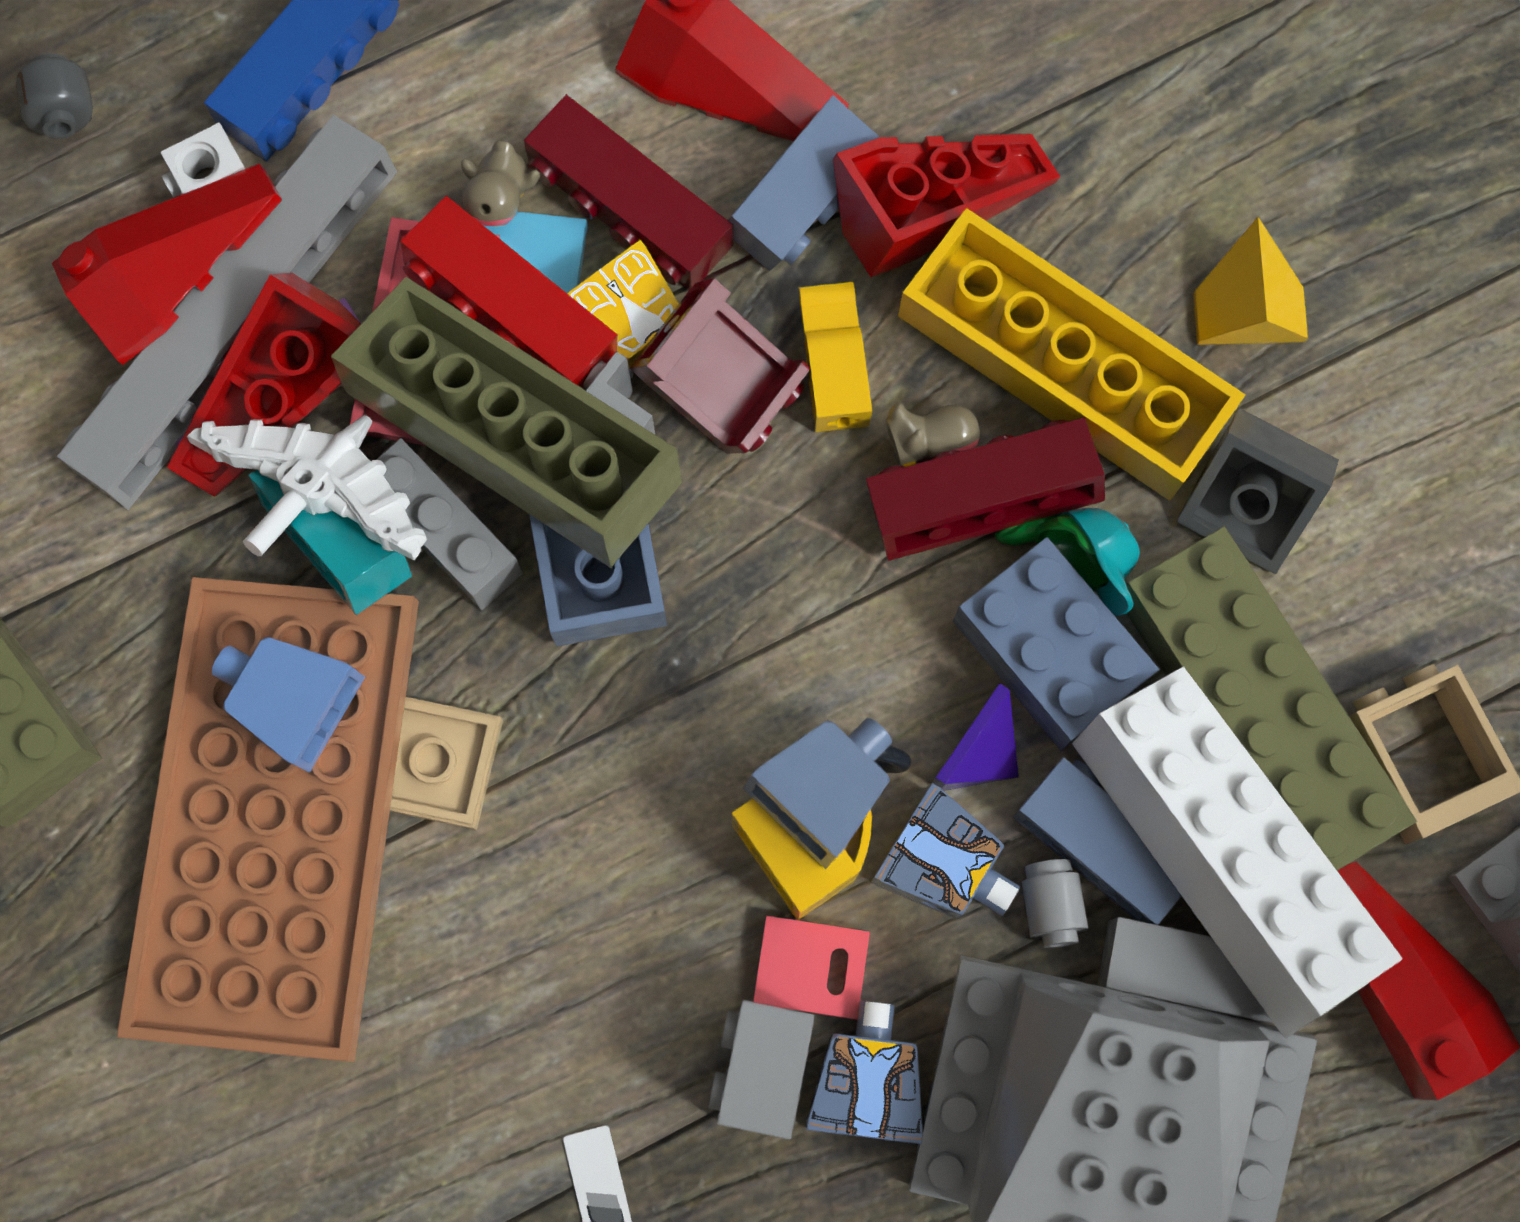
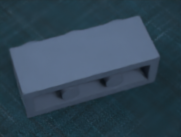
(798, 188)
(1089, 829)

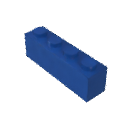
(294, 69)

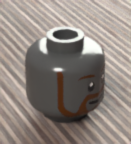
(54, 95)

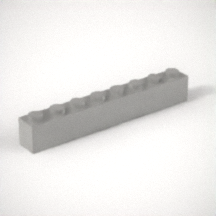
(162, 389)

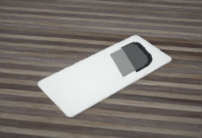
(596, 1176)

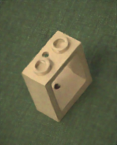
(1474, 732)

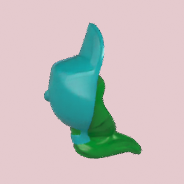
(1093, 544)

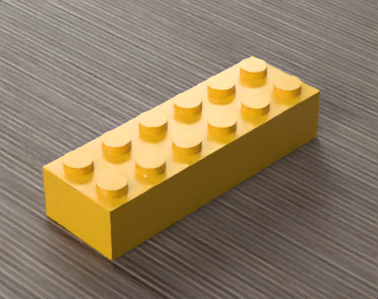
(1068, 353)

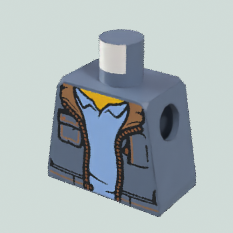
(946, 860)
(869, 1082)

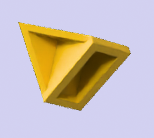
(1251, 295)

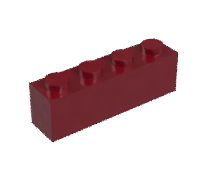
(627, 193)
(986, 488)

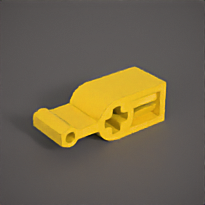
(835, 357)

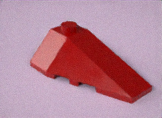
(722, 64)
(909, 195)
(143, 265)
(271, 373)
(1428, 1005)

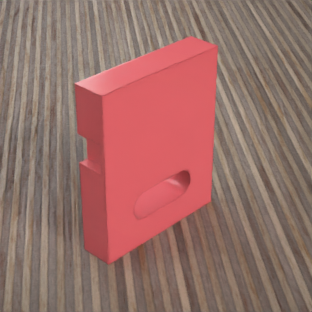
(797, 965)

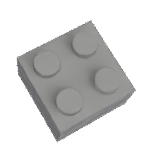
(763, 1070)

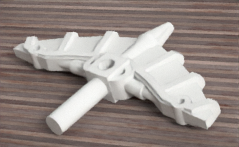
(316, 476)

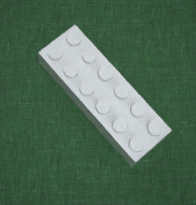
(1235, 851)

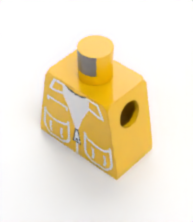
(628, 298)

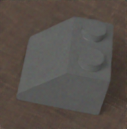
(1260, 489)

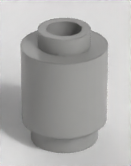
(1054, 903)

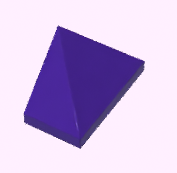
(986, 749)

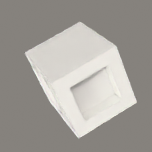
(198, 152)

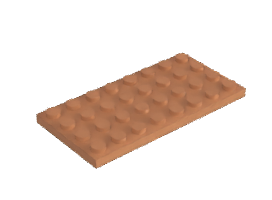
(252, 866)

